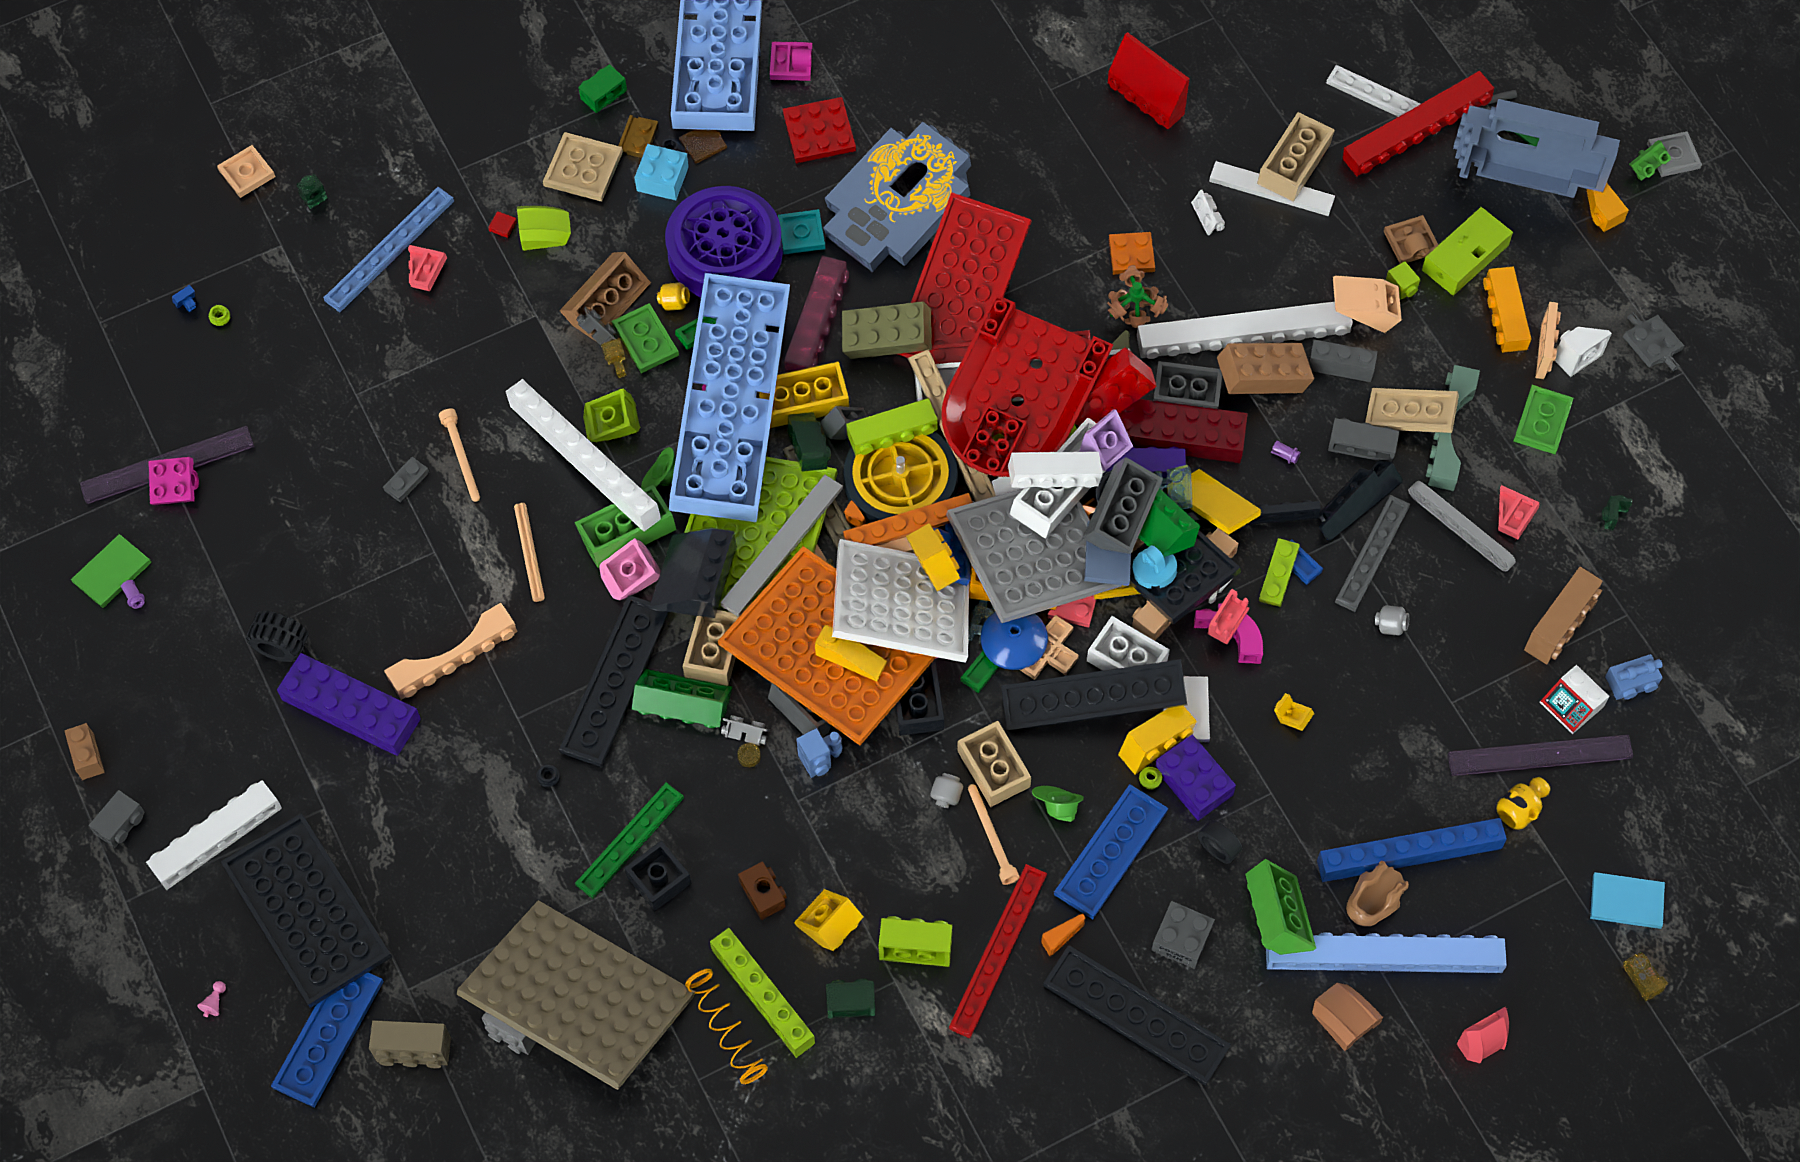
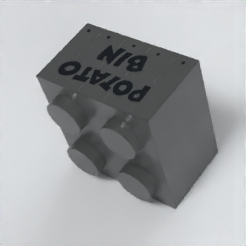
(1183, 935)

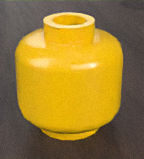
(673, 296)

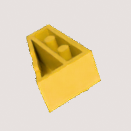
(1156, 737)

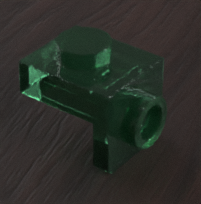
(1614, 505)

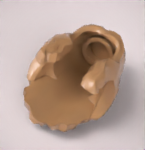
(1376, 895)

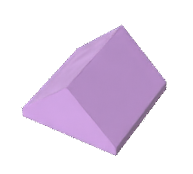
(1108, 439)

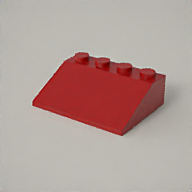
(1149, 81)

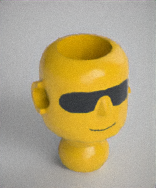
(1522, 803)

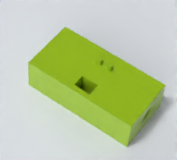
(1467, 251)

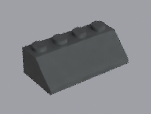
(1122, 507)

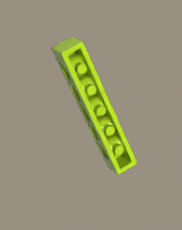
(762, 992)

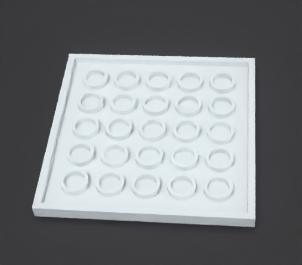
(893, 604)

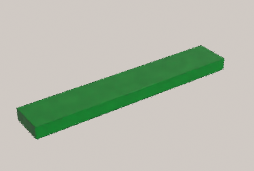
(629, 840)

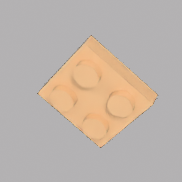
(246, 171)

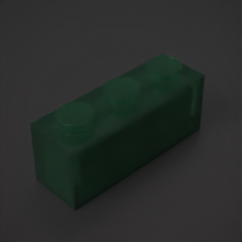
(808, 441)

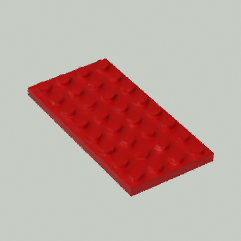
(968, 266)

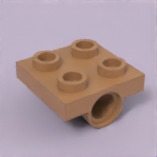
(1411, 239)

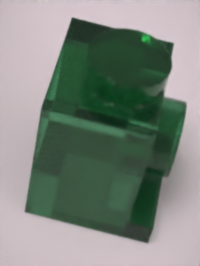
(308, 186)

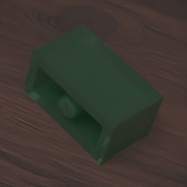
(850, 998)

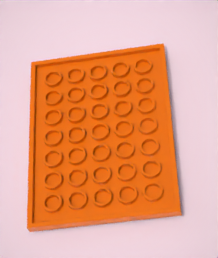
(779, 641)

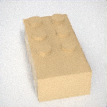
(1295, 156)

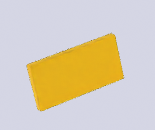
(1220, 504)

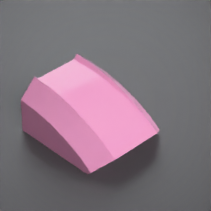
(629, 570)

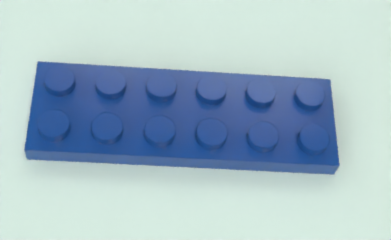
(1111, 851)
(325, 1040)

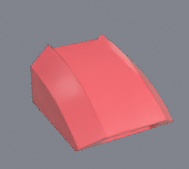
(1485, 1036)

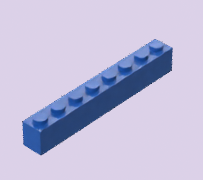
(1412, 849)

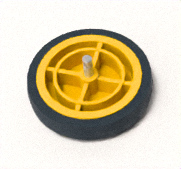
(901, 477)

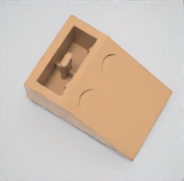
(1368, 301)

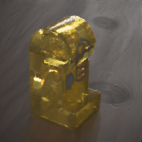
(1644, 976)

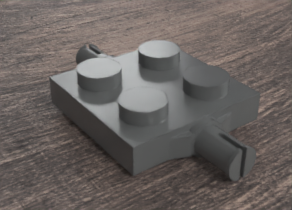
(1653, 341)

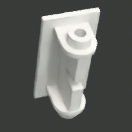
(1204, 207)

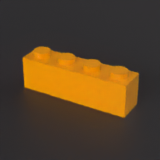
(1507, 309)

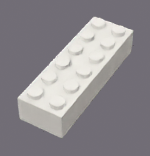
(1046, 507)

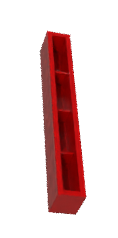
(1417, 124)

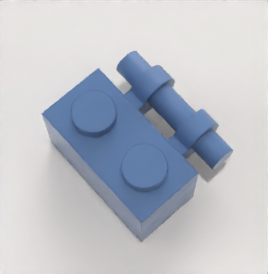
(1634, 677)
(816, 751)

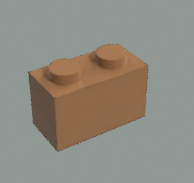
(84, 751)

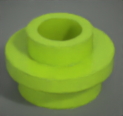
(215, 312)
(1150, 784)

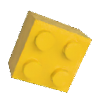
(934, 556)

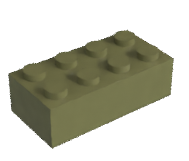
(886, 330)

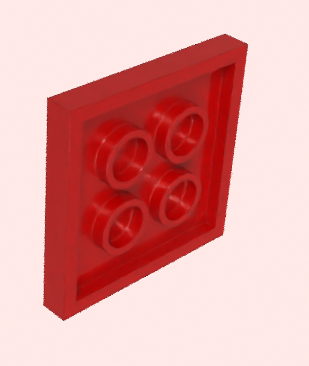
(819, 130)

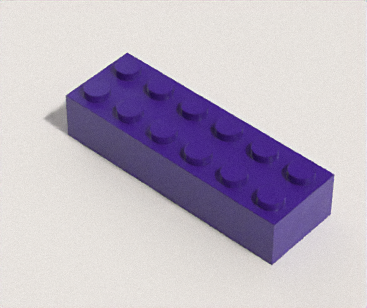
(349, 704)

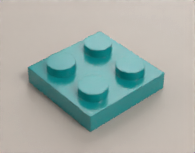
(801, 231)

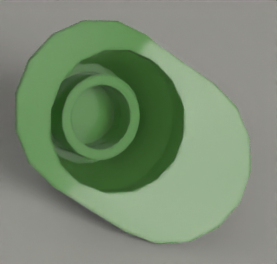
(662, 471)
(1058, 802)

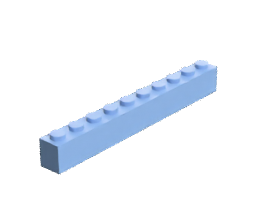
(1397, 954)

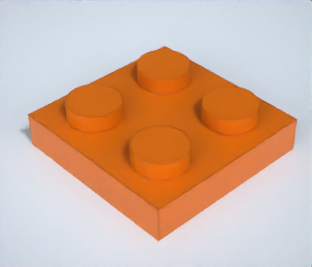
(1131, 250)

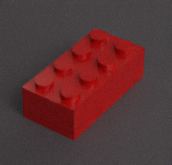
(1118, 386)

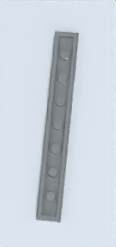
(781, 546)

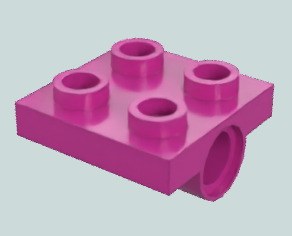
(791, 61)
(172, 480)

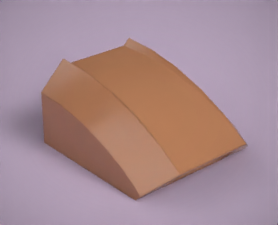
(1345, 1014)

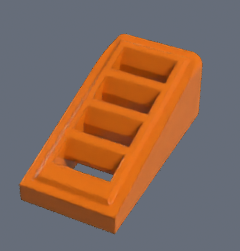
(1058, 936)

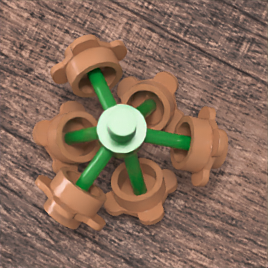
(1139, 295)

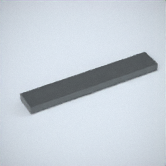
(1372, 553)

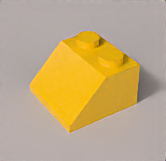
(829, 919)

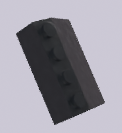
(695, 572)

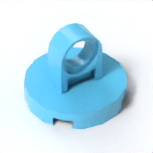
(1153, 568)

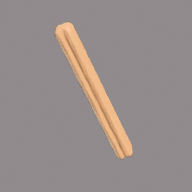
(529, 552)

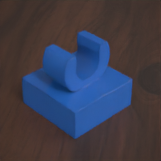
(185, 298)

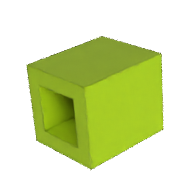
(1405, 279)

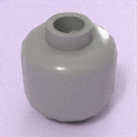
(1392, 620)
(946, 790)

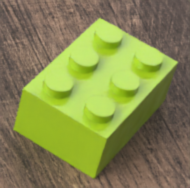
(915, 941)

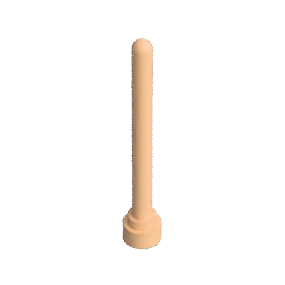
(449, 419)
(1008, 873)

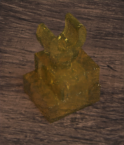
(614, 354)

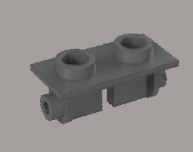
(592, 321)

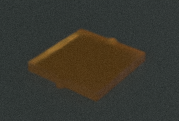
(702, 144)

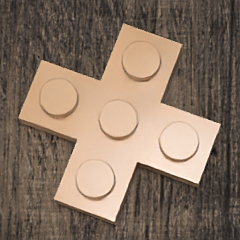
(1056, 653)

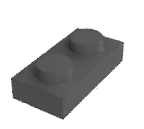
(406, 479)

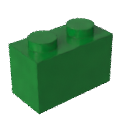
(602, 88)

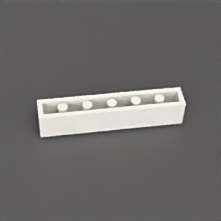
(214, 834)

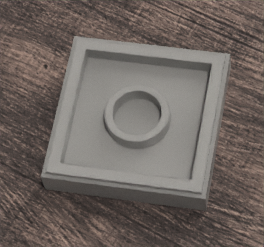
(1682, 154)

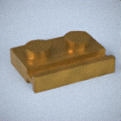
(637, 135)

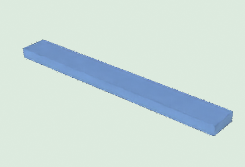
(388, 249)

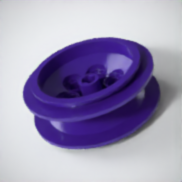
(719, 214)

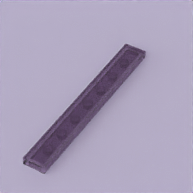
(138, 473)
(1540, 755)

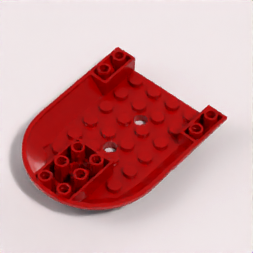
(1000, 369)

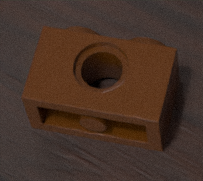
(763, 903)

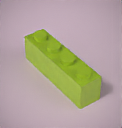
(892, 427)

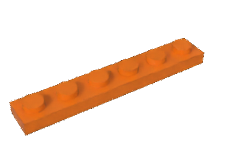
(905, 523)

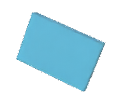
(1627, 900)

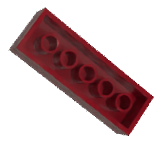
(1198, 430)

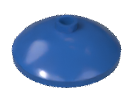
(1014, 650)

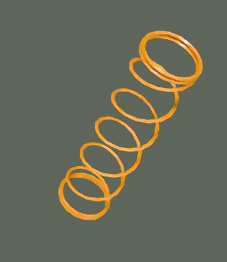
(752, 1069)

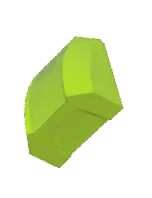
(543, 226)
(611, 416)

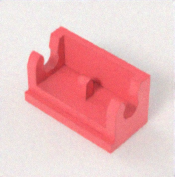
(1228, 617)

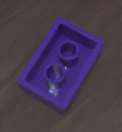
(1195, 777)

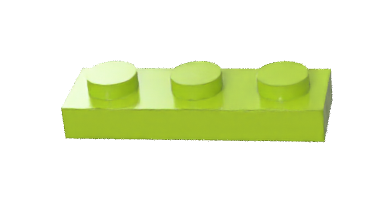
(1279, 572)

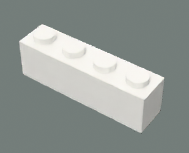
(1055, 469)

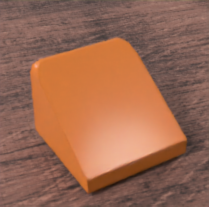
(854, 515)

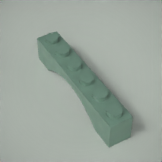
(1446, 465)

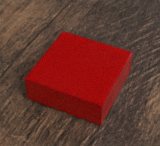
(502, 224)

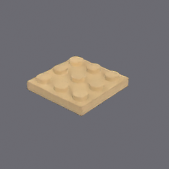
(583, 166)

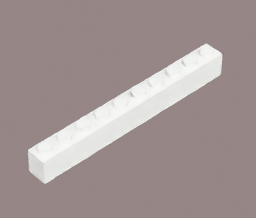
(1248, 327)
(583, 455)

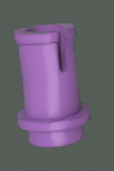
(1286, 452)
(135, 598)

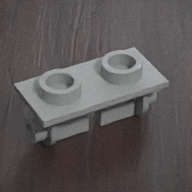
(754, 731)

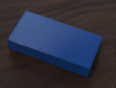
(1306, 567)

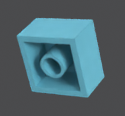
(661, 172)

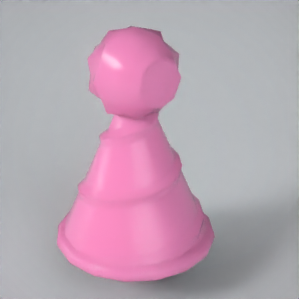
(211, 1003)

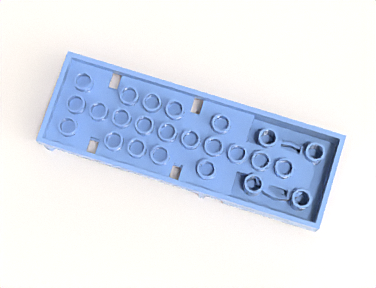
(716, 65)
(726, 425)

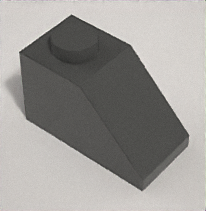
(836, 420)

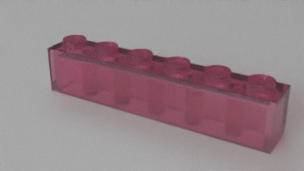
(816, 315)

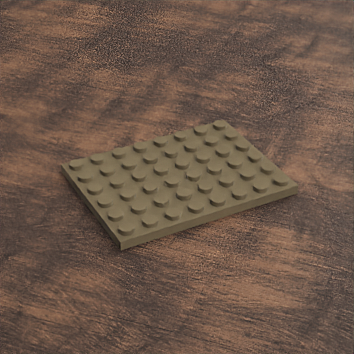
(576, 994)

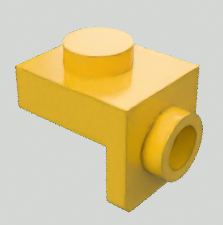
(1292, 713)

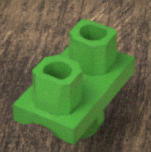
(1650, 160)

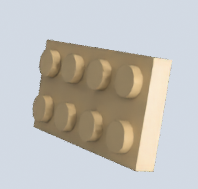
(1413, 409)

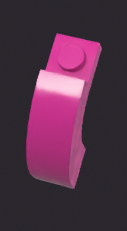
(1247, 635)

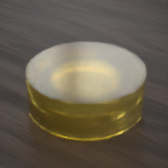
(749, 755)

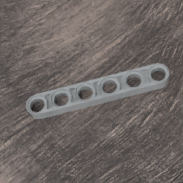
(1462, 526)

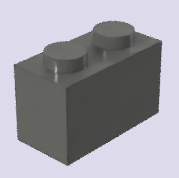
(117, 819)

